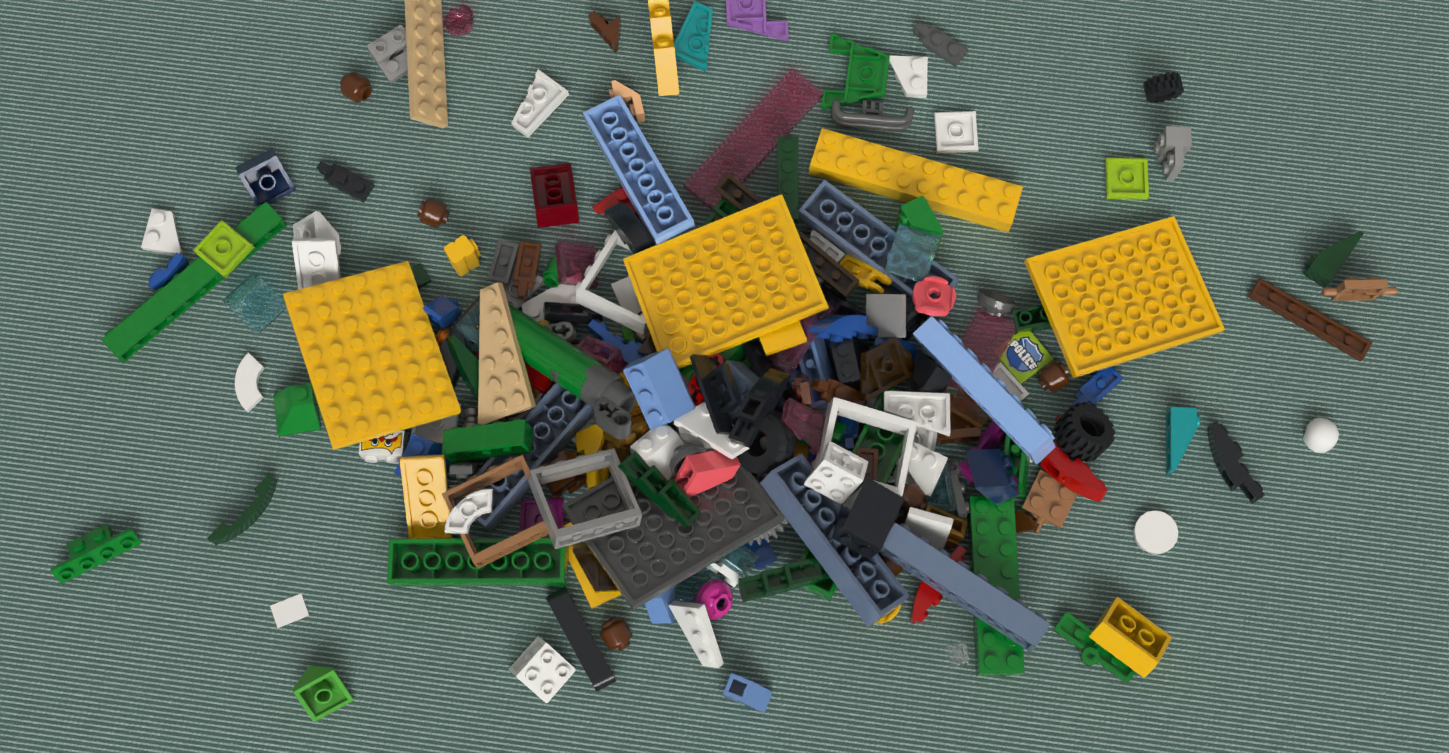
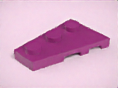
(990, 439)

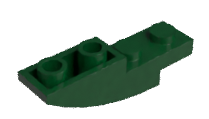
(1031, 319)

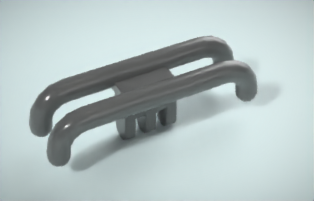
(871, 118)

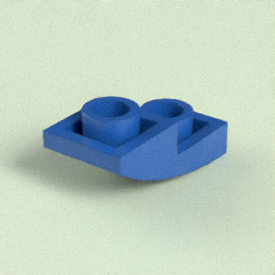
(162, 278)

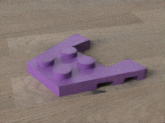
(751, 16)

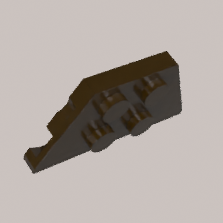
(884, 367)
(594, 571)

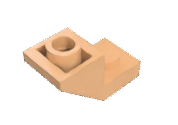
(630, 98)

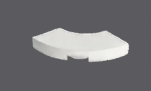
(247, 382)
(468, 510)

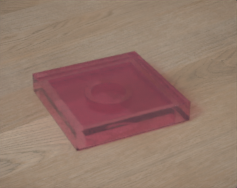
(573, 261)

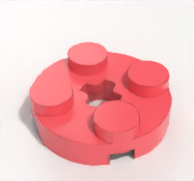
(928, 305)

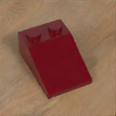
(554, 195)

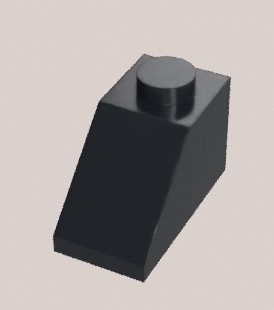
(929, 374)

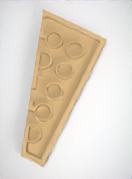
(502, 372)

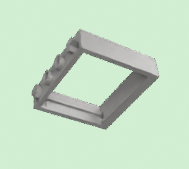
(592, 528)

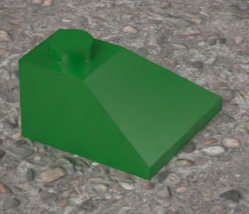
(296, 410)

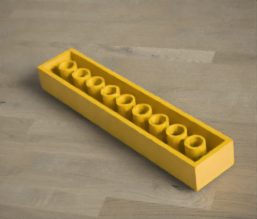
(909, 176)

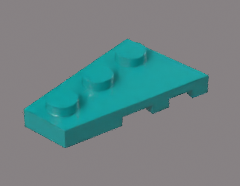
(693, 39)

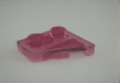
(804, 422)

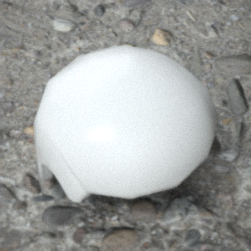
(1321, 435)

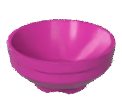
(711, 593)

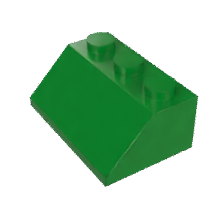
(919, 216)

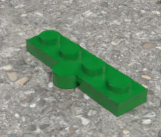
(1092, 653)

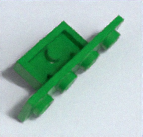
(93, 551)

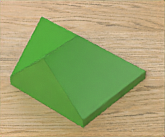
(321, 692)

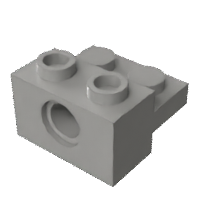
(391, 53)
(1171, 149)

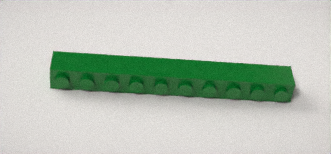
(186, 289)

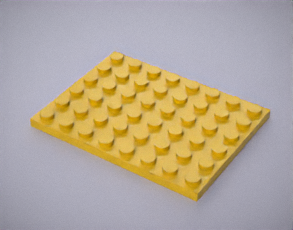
(726, 282)
(1123, 296)
(371, 354)

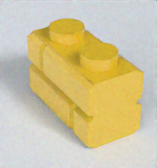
(463, 255)

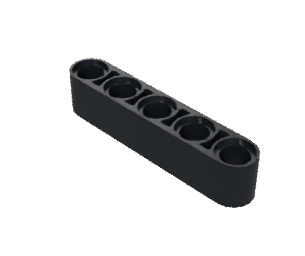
(580, 639)

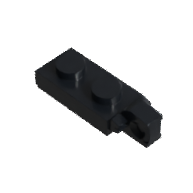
(346, 181)
(569, 313)

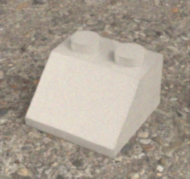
(657, 448)

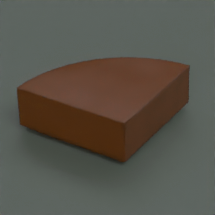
(1024, 522)

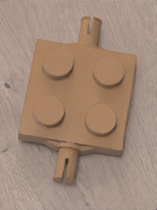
(1359, 290)
(1048, 501)

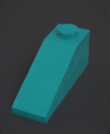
(1180, 429)

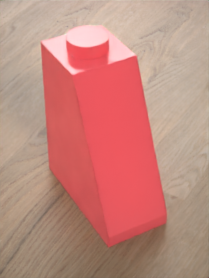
(705, 471)

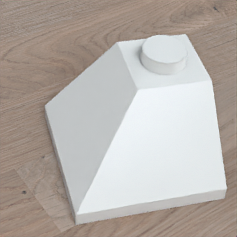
(315, 227)

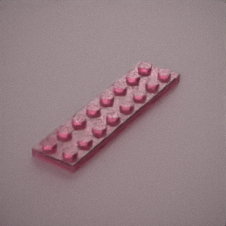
(755, 136)

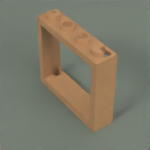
(478, 482)

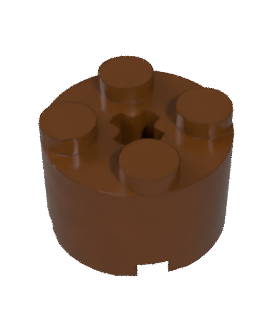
(568, 484)

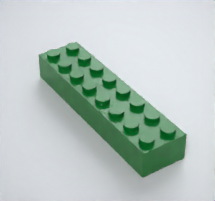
(995, 557)
(450, 565)

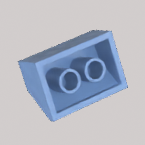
(659, 388)

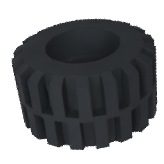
(1084, 431)

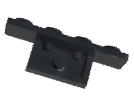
(718, 391)

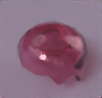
(459, 21)

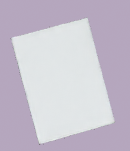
(289, 610)

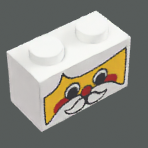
(386, 447)

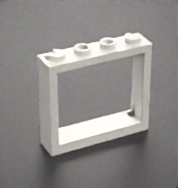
(600, 304)
(875, 418)

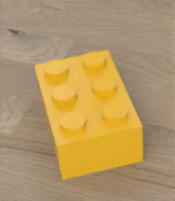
(1130, 637)

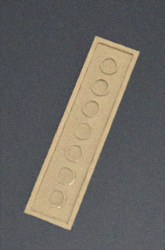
(426, 62)

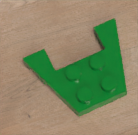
(865, 74)

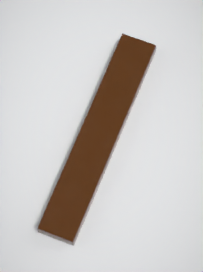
(1310, 319)

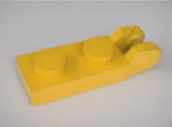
(865, 274)

